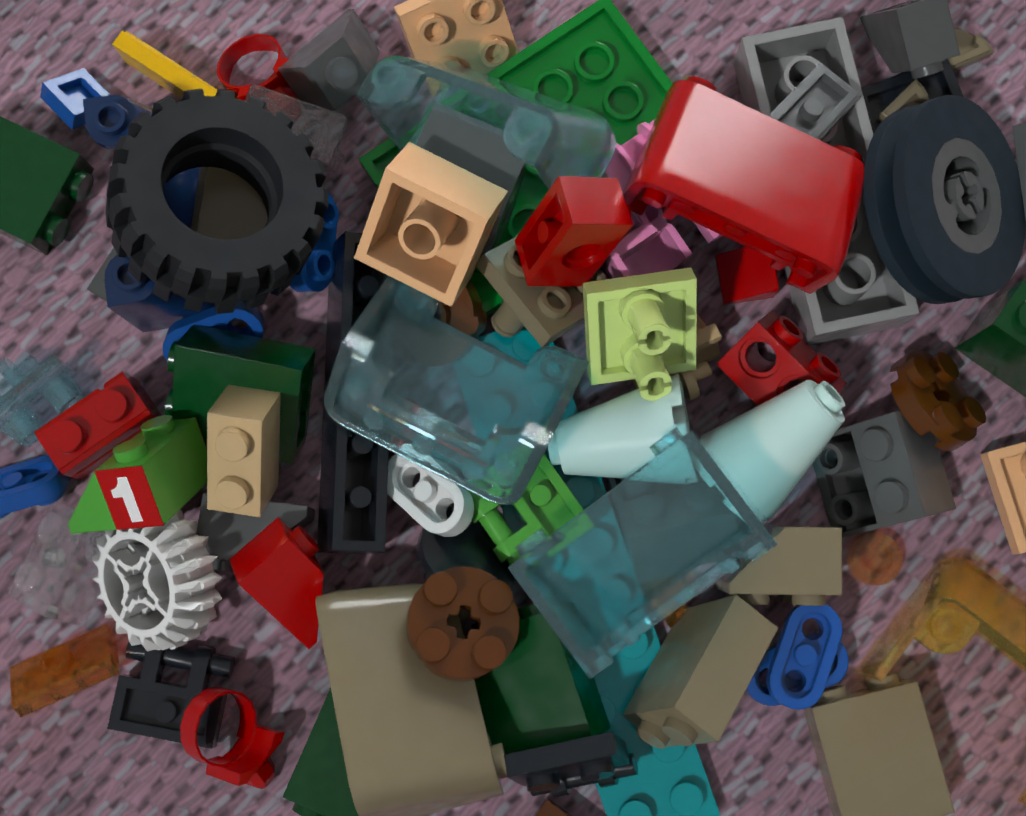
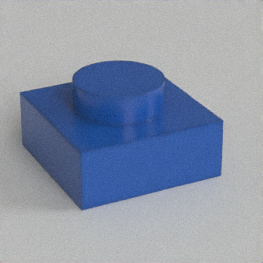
(67, 93)

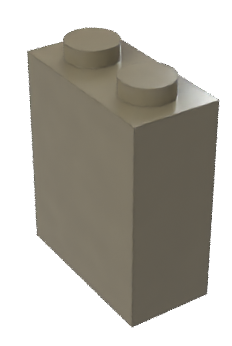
(700, 674)
(878, 751)

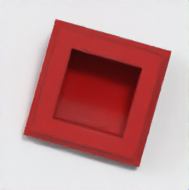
(746, 276)

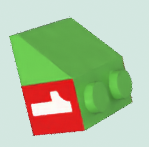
(145, 478)

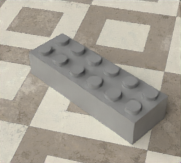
(865, 293)

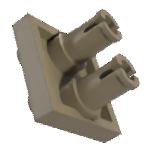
(543, 310)

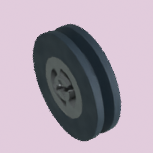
(944, 200)

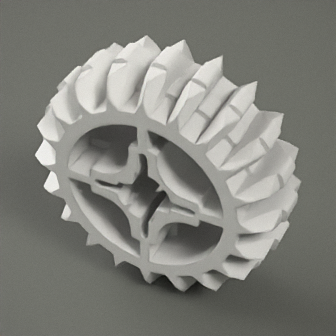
(157, 583)

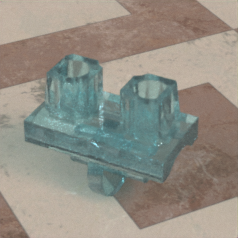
(27, 388)

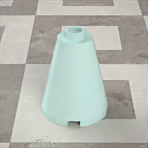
(617, 434)
(777, 441)

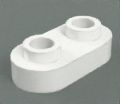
(429, 497)

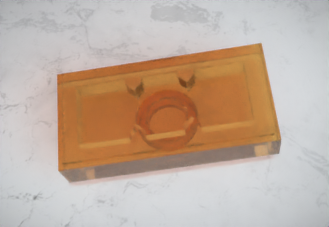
(63, 670)

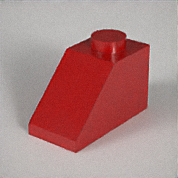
(283, 577)

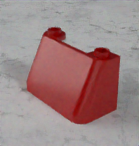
(750, 181)

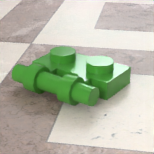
(544, 505)

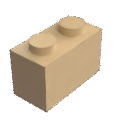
(243, 450)

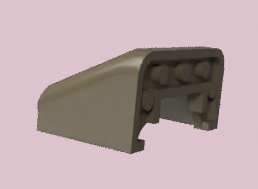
(404, 733)

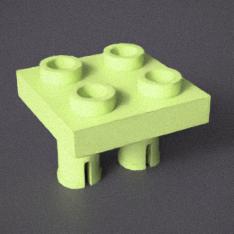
(641, 329)

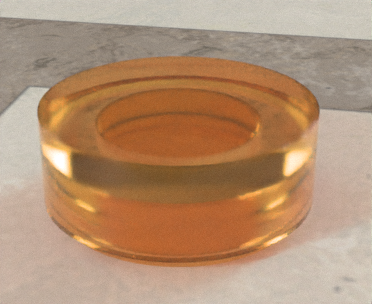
(874, 559)

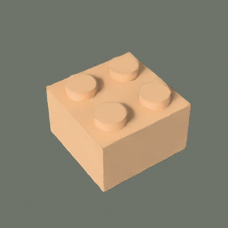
(429, 223)

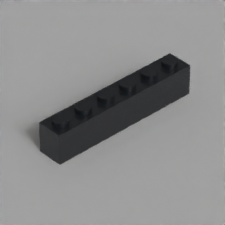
(351, 466)

